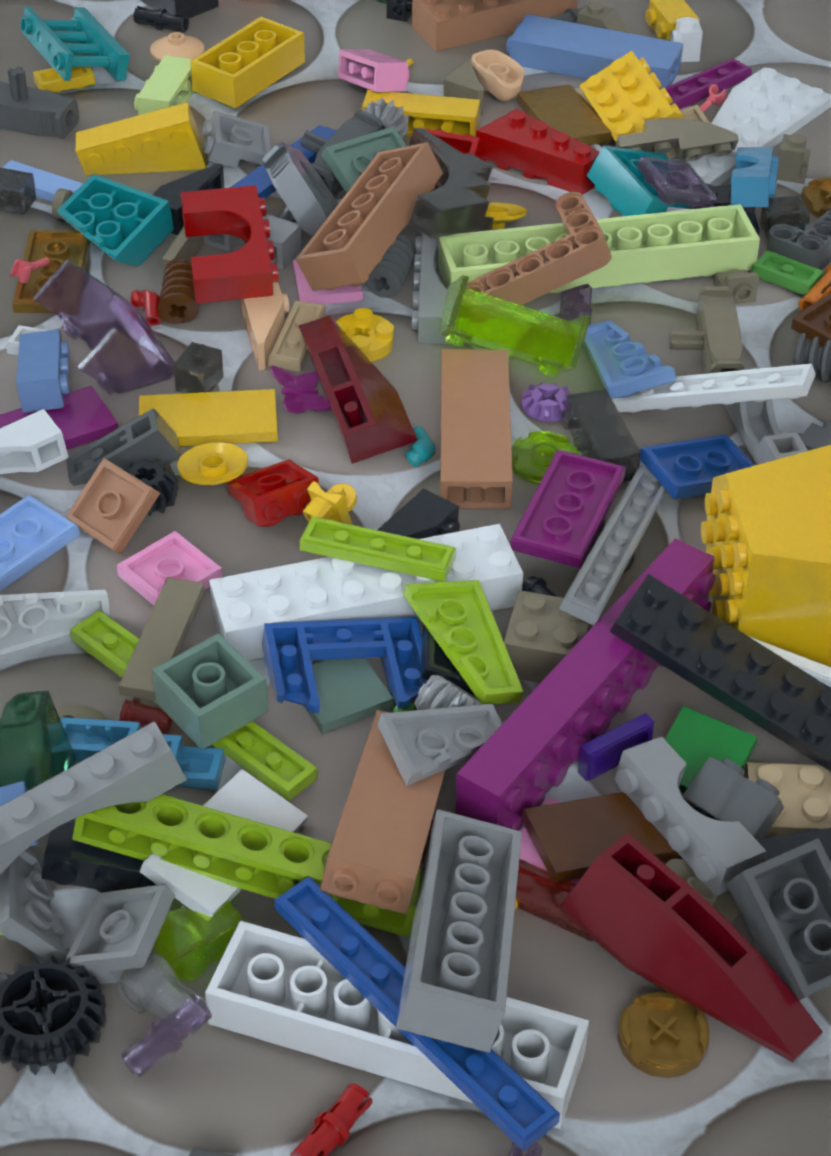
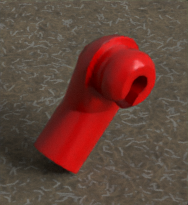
(147, 302)

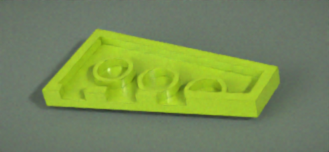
(469, 636)

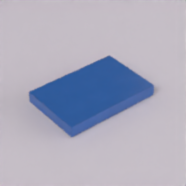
(690, 465)

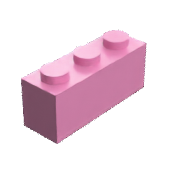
(373, 70)

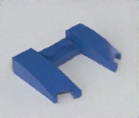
(292, 646)

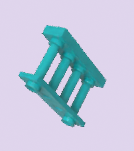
(84, 29)

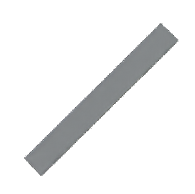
(614, 548)

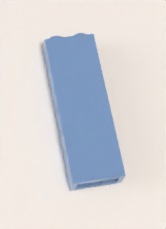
(586, 49)

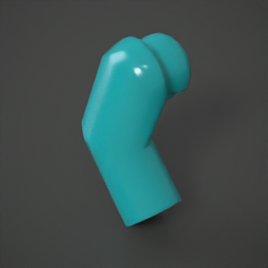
(422, 449)

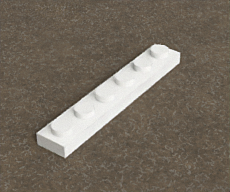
(723, 388)

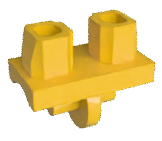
(331, 505)

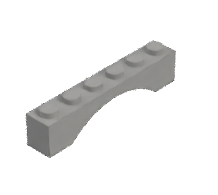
(428, 291)
(125, 772)

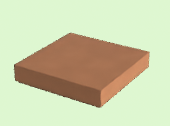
(112, 506)

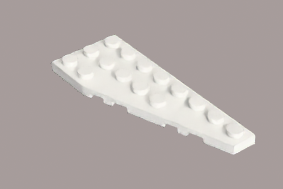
(760, 114)

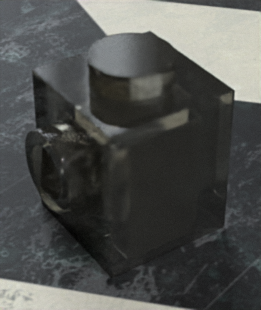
(16, 191)
(198, 369)

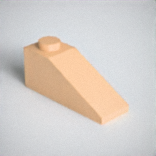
(264, 322)

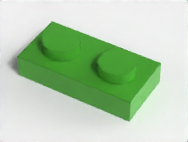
(787, 272)

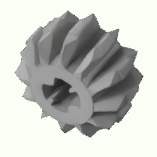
(389, 116)
(442, 694)

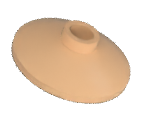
(176, 45)

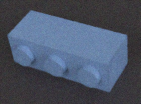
(43, 370)

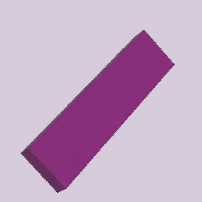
(697, 86)

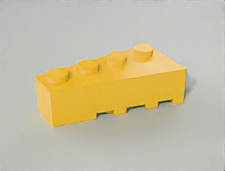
(143, 144)

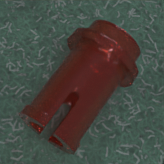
(145, 714)

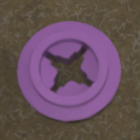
(545, 409)

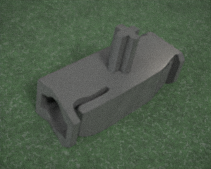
(34, 109)
(359, 125)
(300, 187)

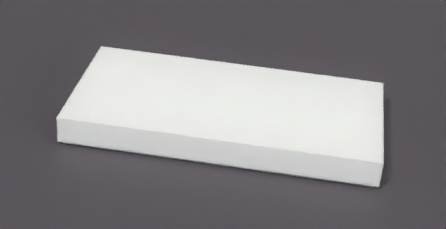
(240, 797)

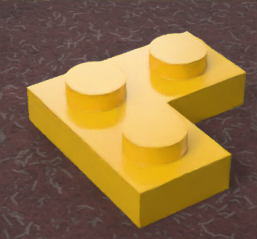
(51, 81)

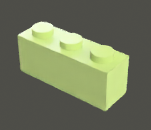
(167, 85)

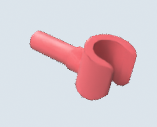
(714, 98)
(23, 268)

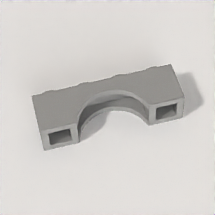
(761, 432)
(709, 846)

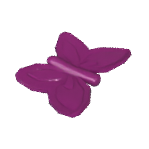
(299, 391)

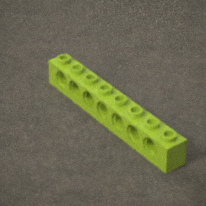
(226, 850)

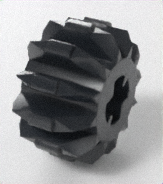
(159, 478)

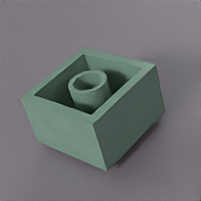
(210, 690)

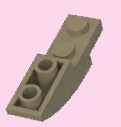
(687, 136)

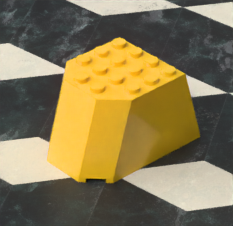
(774, 552)

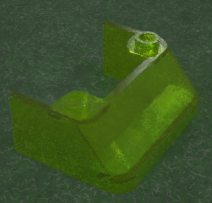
(503, 325)

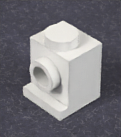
(690, 34)

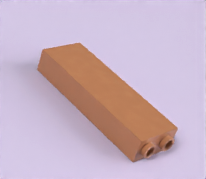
(476, 429)
(381, 831)

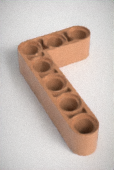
(554, 264)

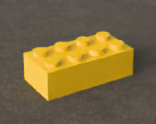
(247, 62)

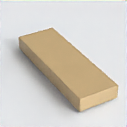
(290, 349)

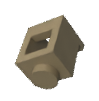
(793, 158)

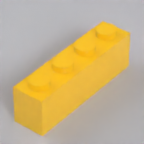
(433, 112)

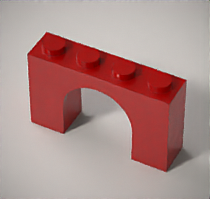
(241, 272)

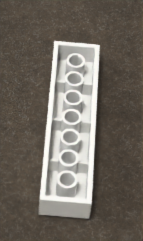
(350, 590)
(294, 998)

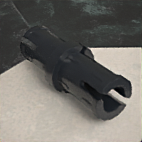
(161, 19)

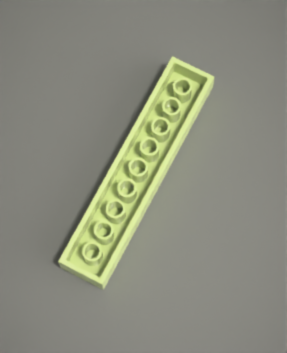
(641, 247)

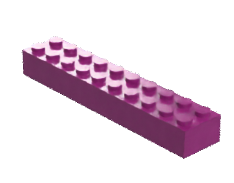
(571, 704)

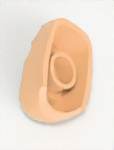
(498, 74)

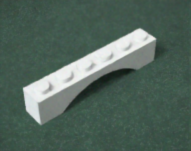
(31, 444)

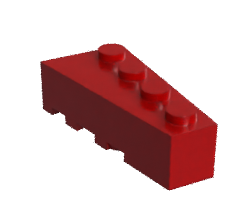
(538, 151)

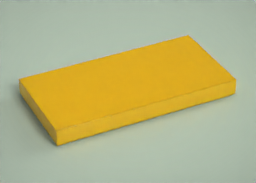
(217, 416)

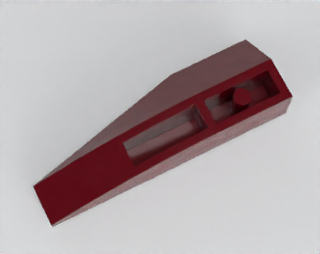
(358, 394)
(686, 947)

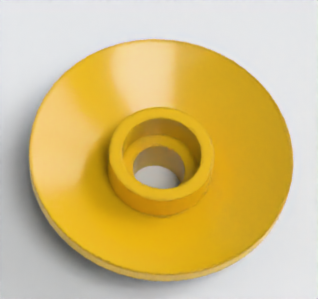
(504, 213)
(212, 463)

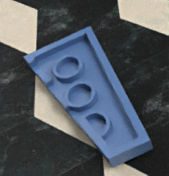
(623, 363)

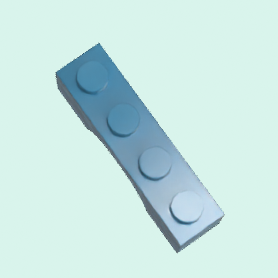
(754, 176)

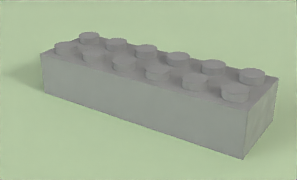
(461, 933)

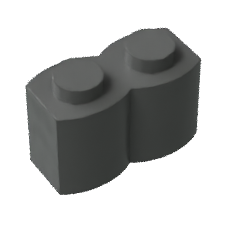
(727, 796)

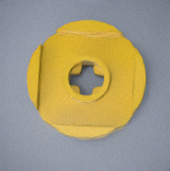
(369, 332)

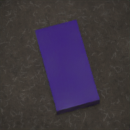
(606, 750)

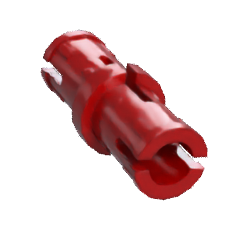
(334, 1125)

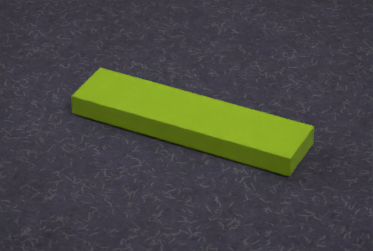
(378, 549)

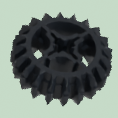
(72, 1012)

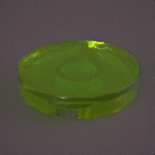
(534, 454)

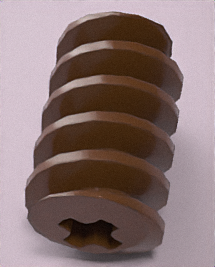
(177, 294)

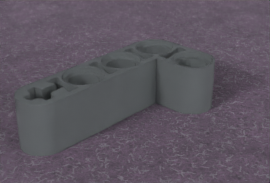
(807, 246)

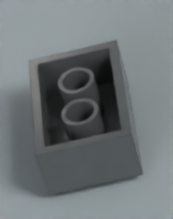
(790, 915)

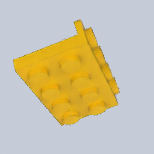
(628, 96)

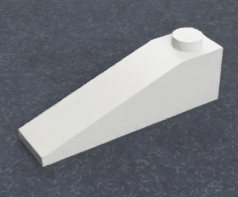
(45, 616)

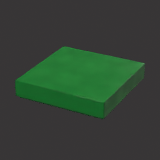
(699, 737)

